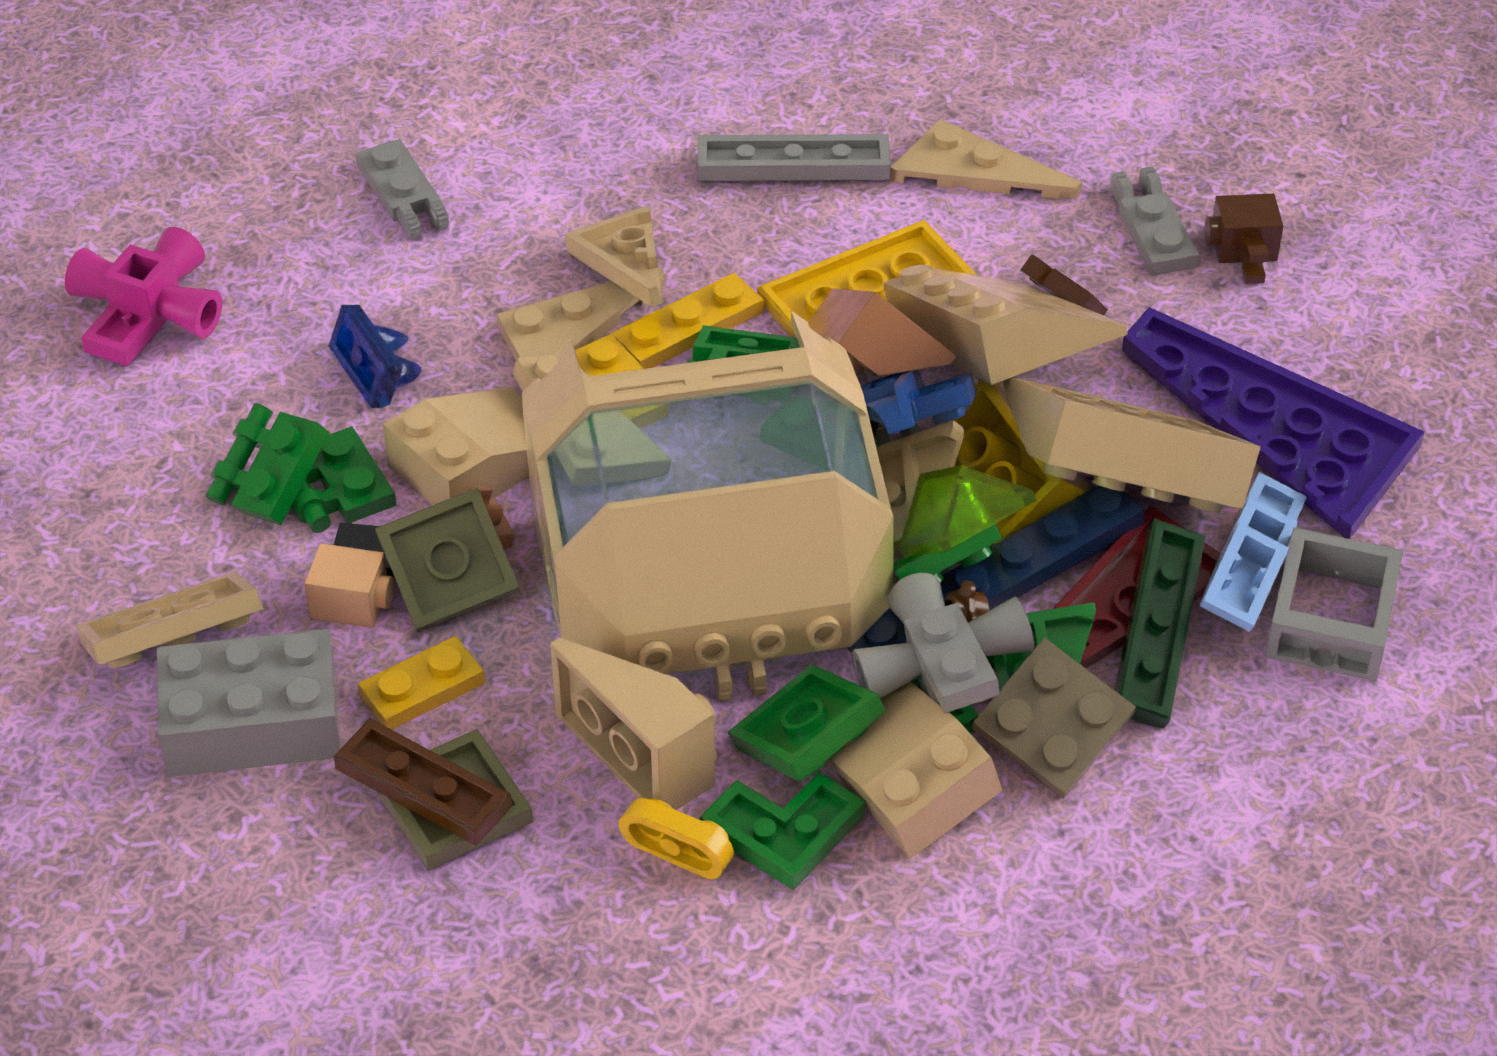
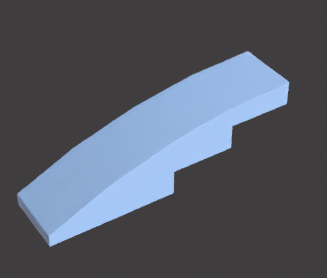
(1253, 552)

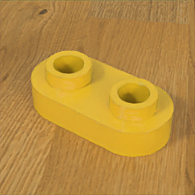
(676, 837)

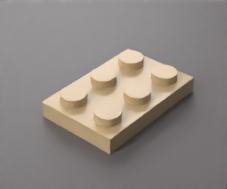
(169, 619)

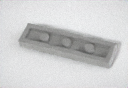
(793, 157)

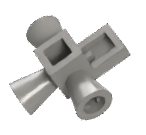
(942, 647)

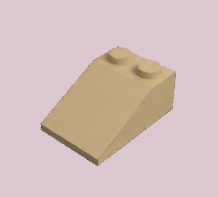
(459, 444)
(636, 722)
(917, 770)

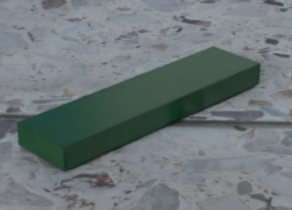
(1159, 621)

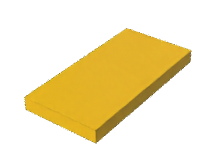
(858, 269)

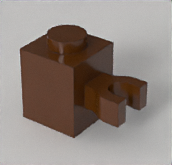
(1246, 232)

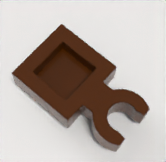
(1060, 285)

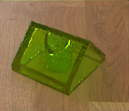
(956, 505)

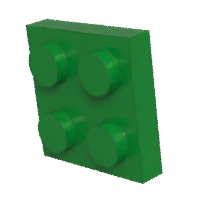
(806, 722)

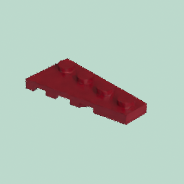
(1113, 584)

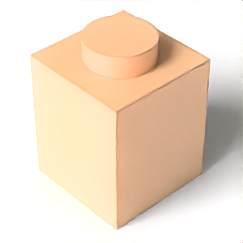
(348, 585)

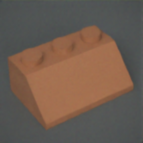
(876, 334)

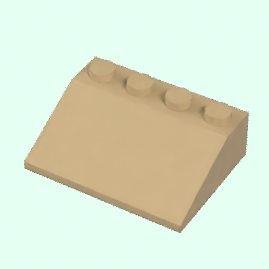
(996, 323)
(1131, 446)

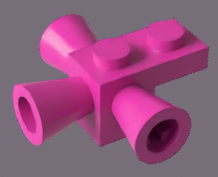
(142, 295)

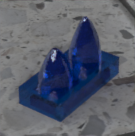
(368, 356)

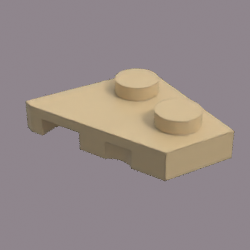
(907, 458)

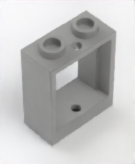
(1352, 647)

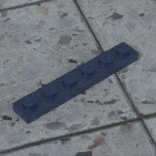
(1032, 555)

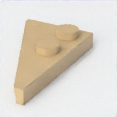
(973, 162)
(622, 252)
(574, 317)

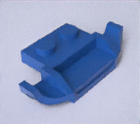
(904, 399)

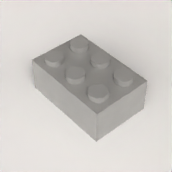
(247, 702)

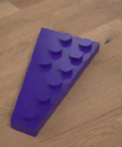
(1307, 433)

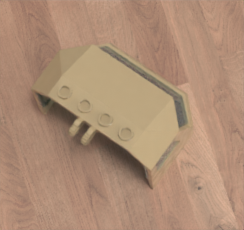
(711, 508)

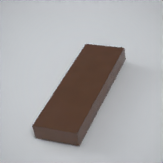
(423, 781)

